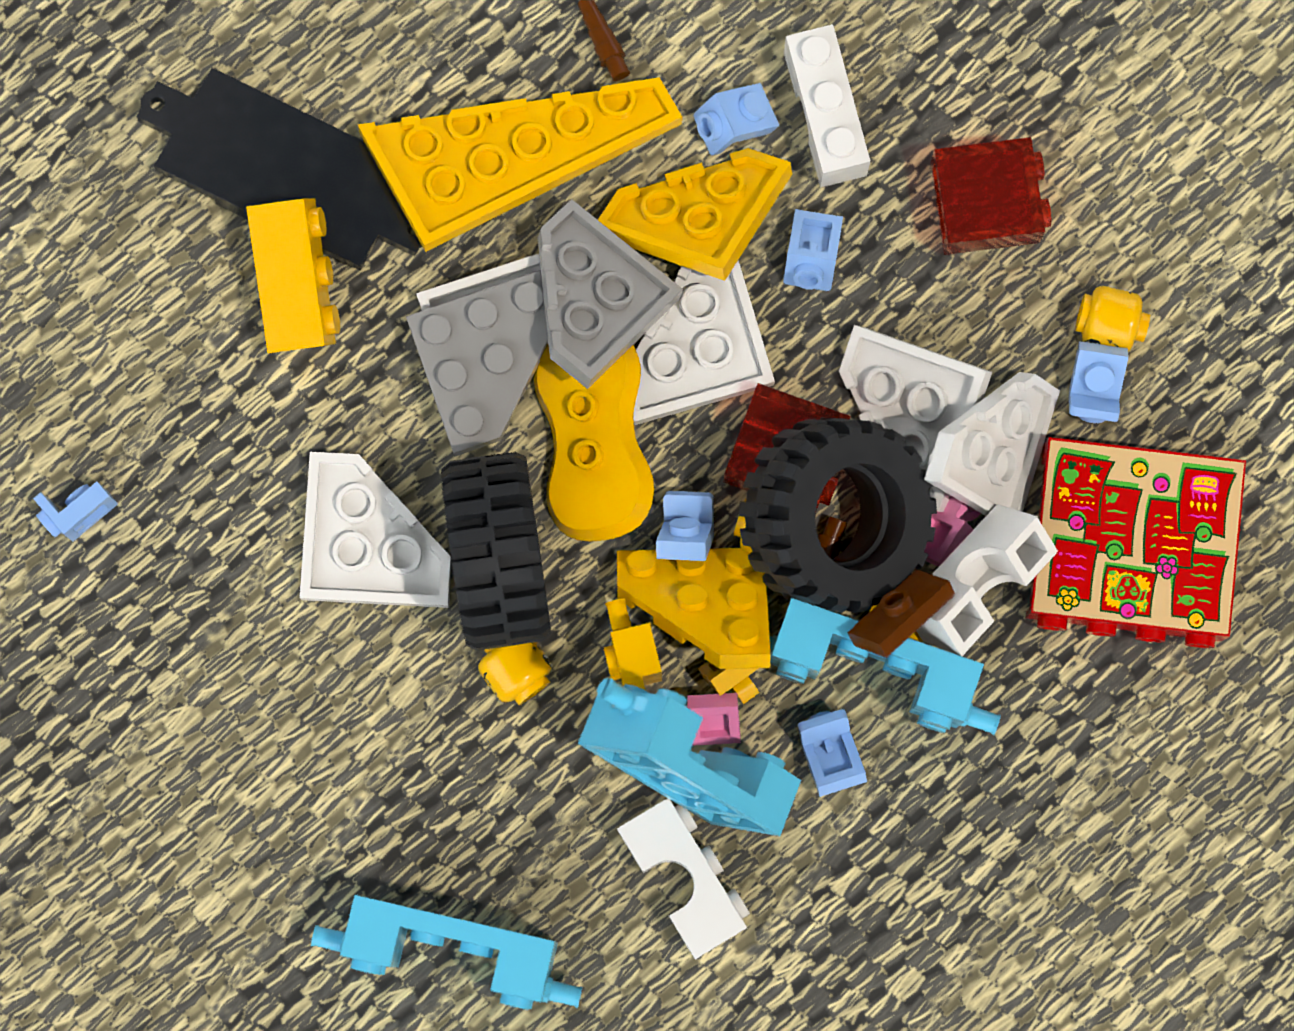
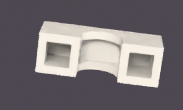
(828, 105)
(999, 550)
(665, 836)

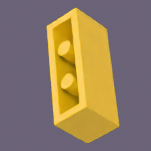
(293, 275)

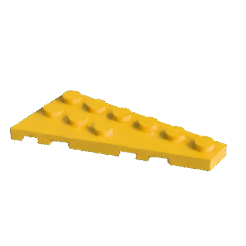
(496, 156)

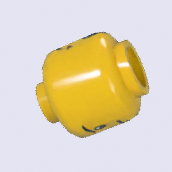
(1112, 318)
(516, 671)

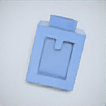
(812, 250)
(1097, 382)
(83, 510)
(686, 526)

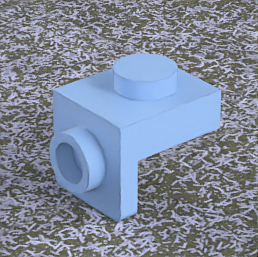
(735, 117)
(831, 752)

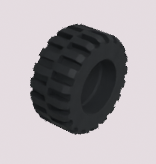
(784, 503)
(495, 551)

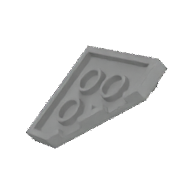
(596, 293)
(482, 357)

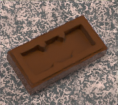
(901, 613)

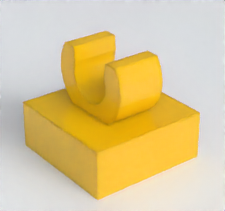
(725, 679)

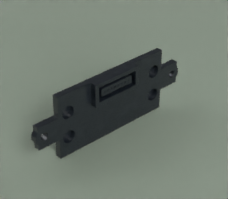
(264, 151)

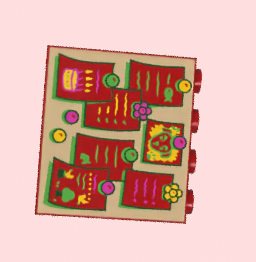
(1138, 541)

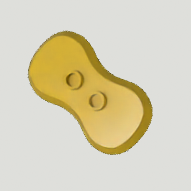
(597, 472)

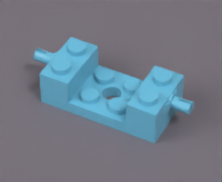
(945, 681)
(653, 743)
(379, 931)

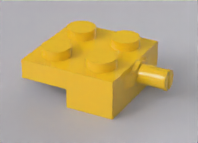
(633, 650)

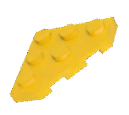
(705, 217)
(708, 602)

